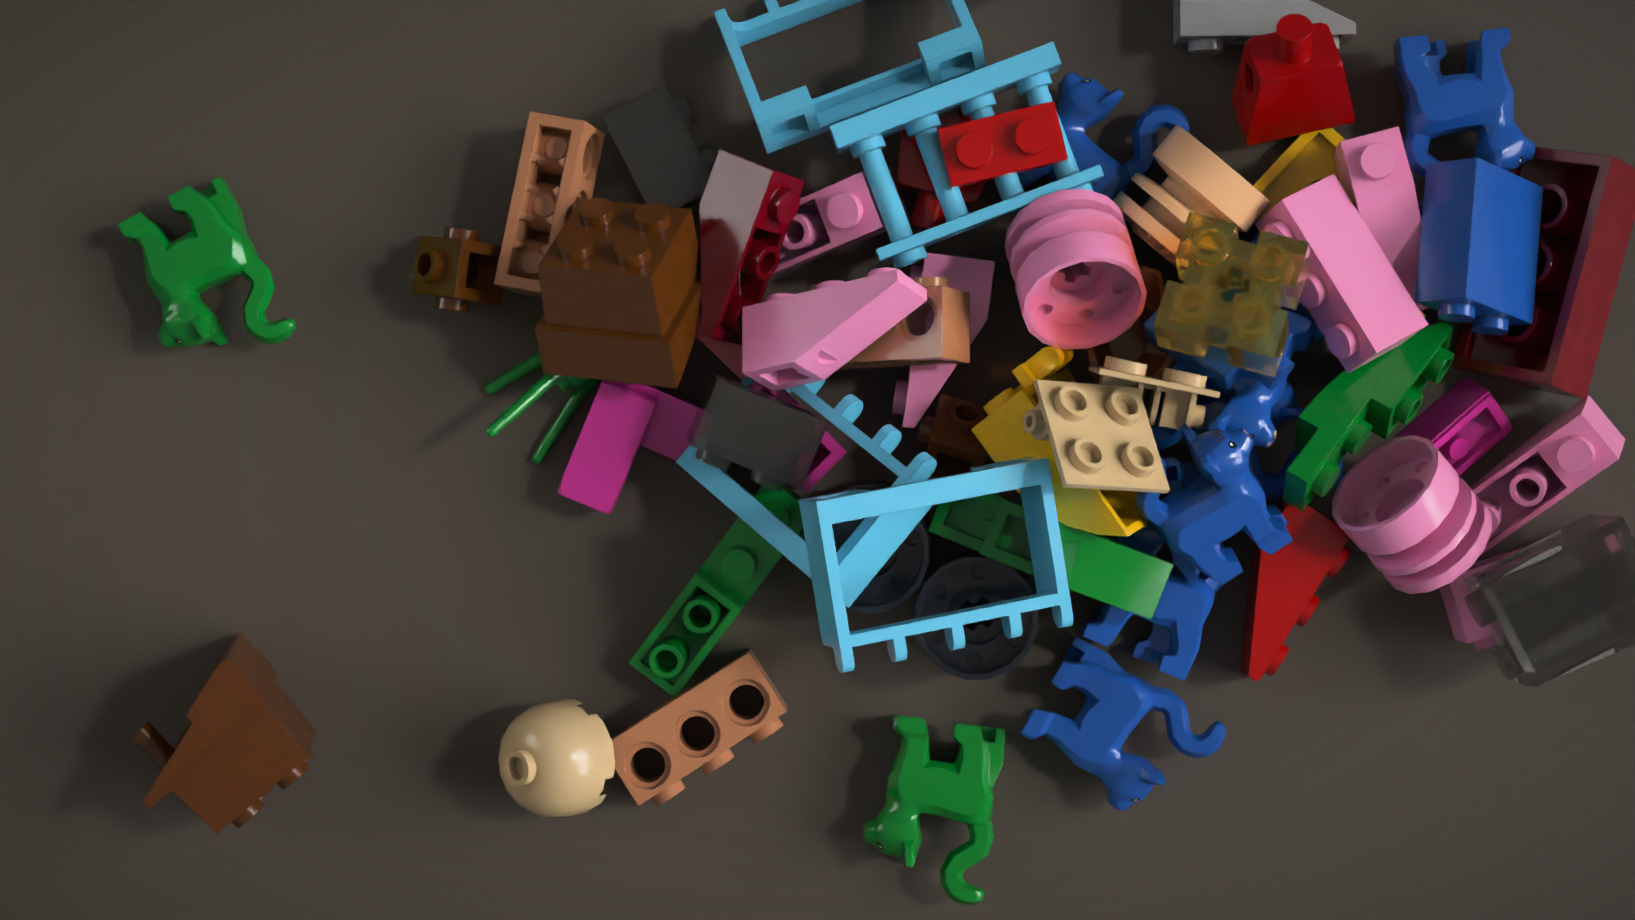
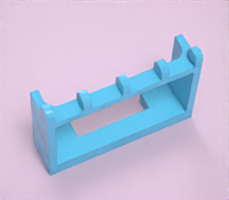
(797, 117)
(1044, 539)
(872, 540)

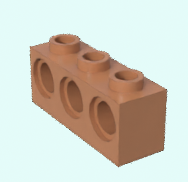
(552, 176)
(911, 344)
(707, 699)

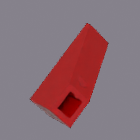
(1285, 584)

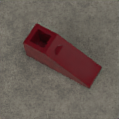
(741, 235)

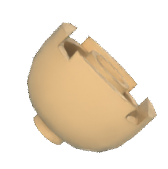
(556, 759)

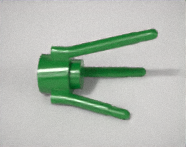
(582, 388)

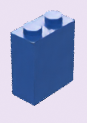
(1479, 245)

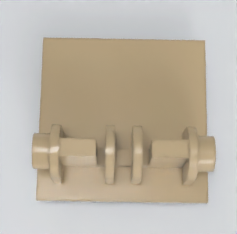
(1179, 386)
(1097, 436)

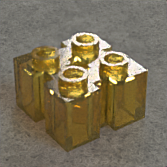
(1252, 324)

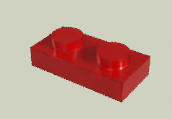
(1002, 145)

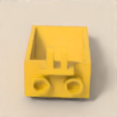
(1005, 440)

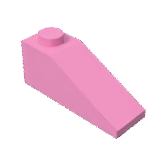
(1384, 193)

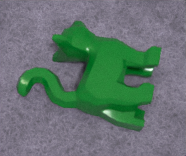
(201, 260)
(946, 789)

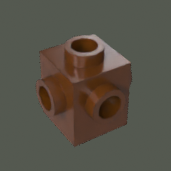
(457, 270)
(950, 438)

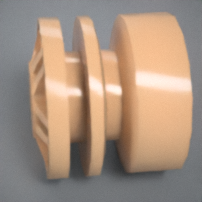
(1194, 184)

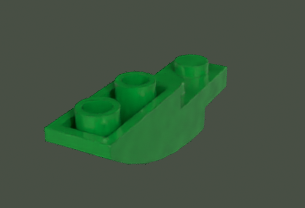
(1360, 403)
(1092, 561)
(714, 597)

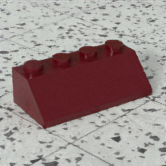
(1579, 262)

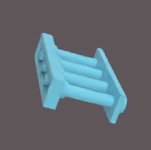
(920, 118)

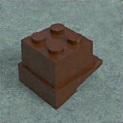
(621, 294)
(237, 742)

